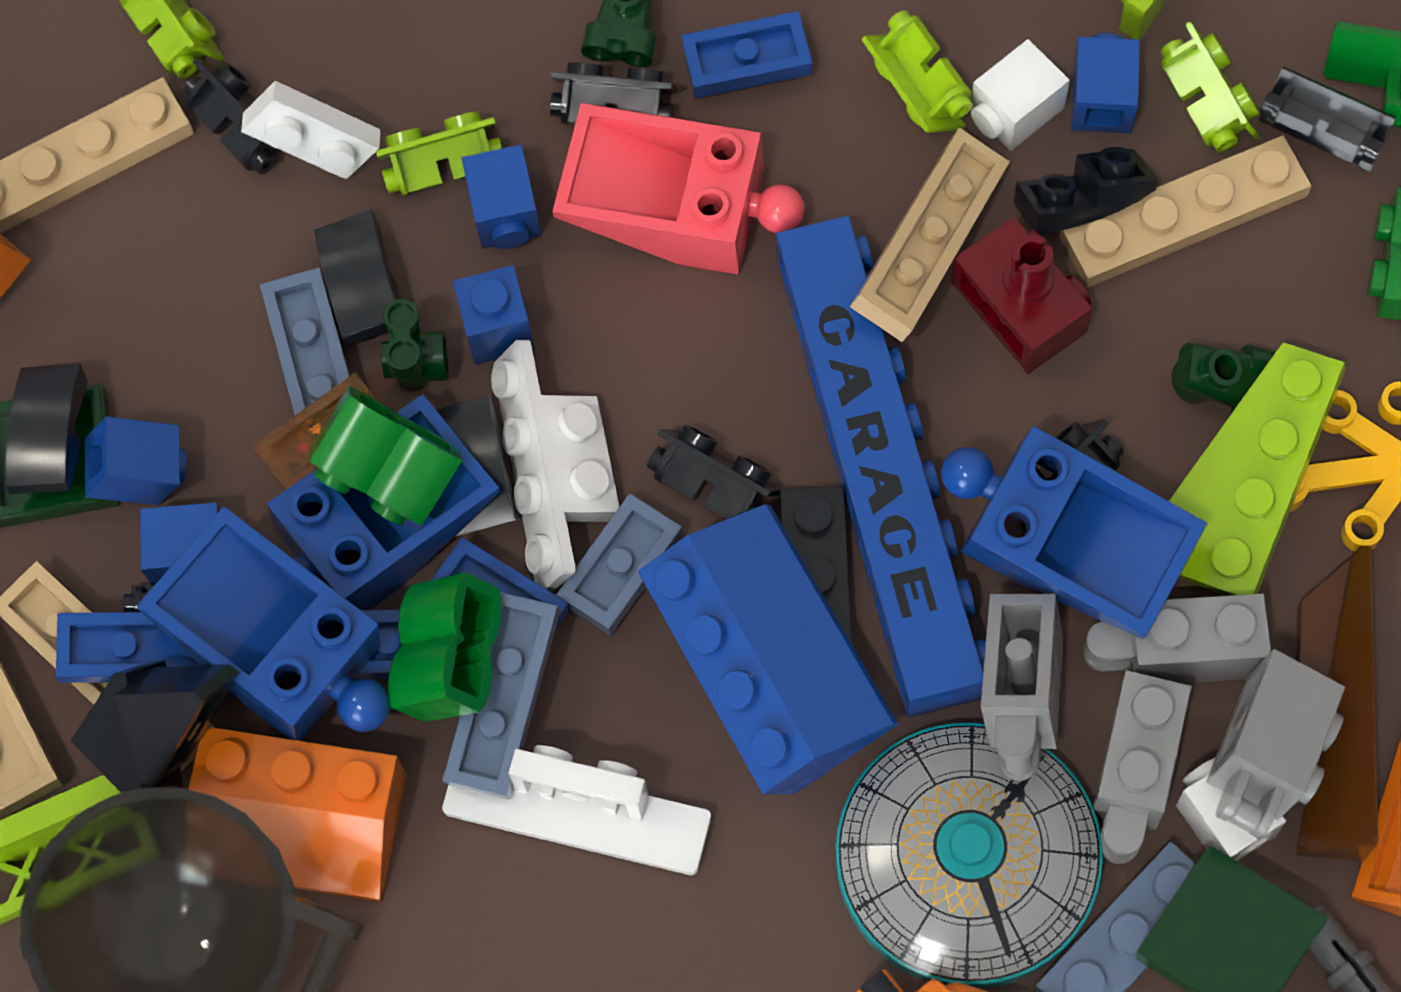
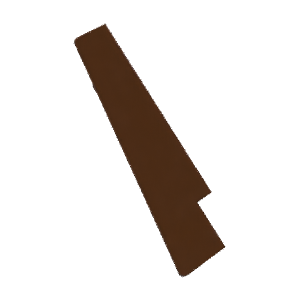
(1338, 642)

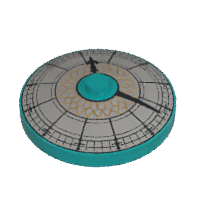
(963, 866)

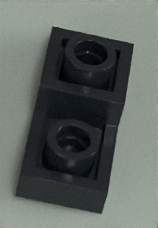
(1100, 187)
(356, 275)
(42, 430)
(479, 431)

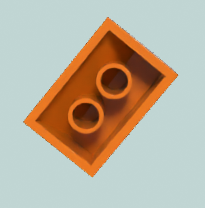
(318, 803)

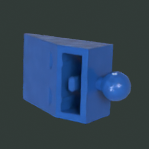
(324, 523)
(1087, 534)
(265, 615)

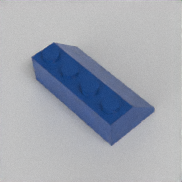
(767, 650)

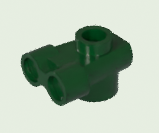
(621, 33)
(412, 354)
(1217, 373)

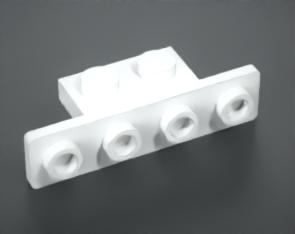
(556, 463)
(589, 810)

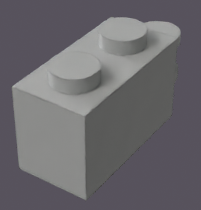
(1188, 641)
(1022, 679)
(1275, 742)
(1138, 762)

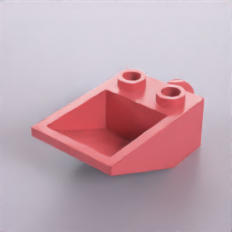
(652, 175)

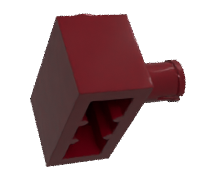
(1022, 294)

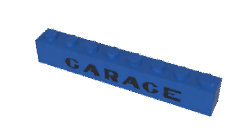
(881, 471)

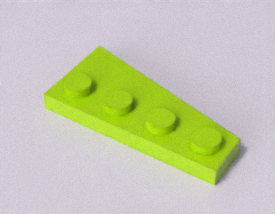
(1255, 470)

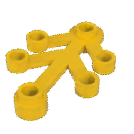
(1381, 467)

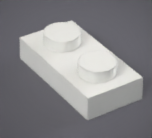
(310, 130)

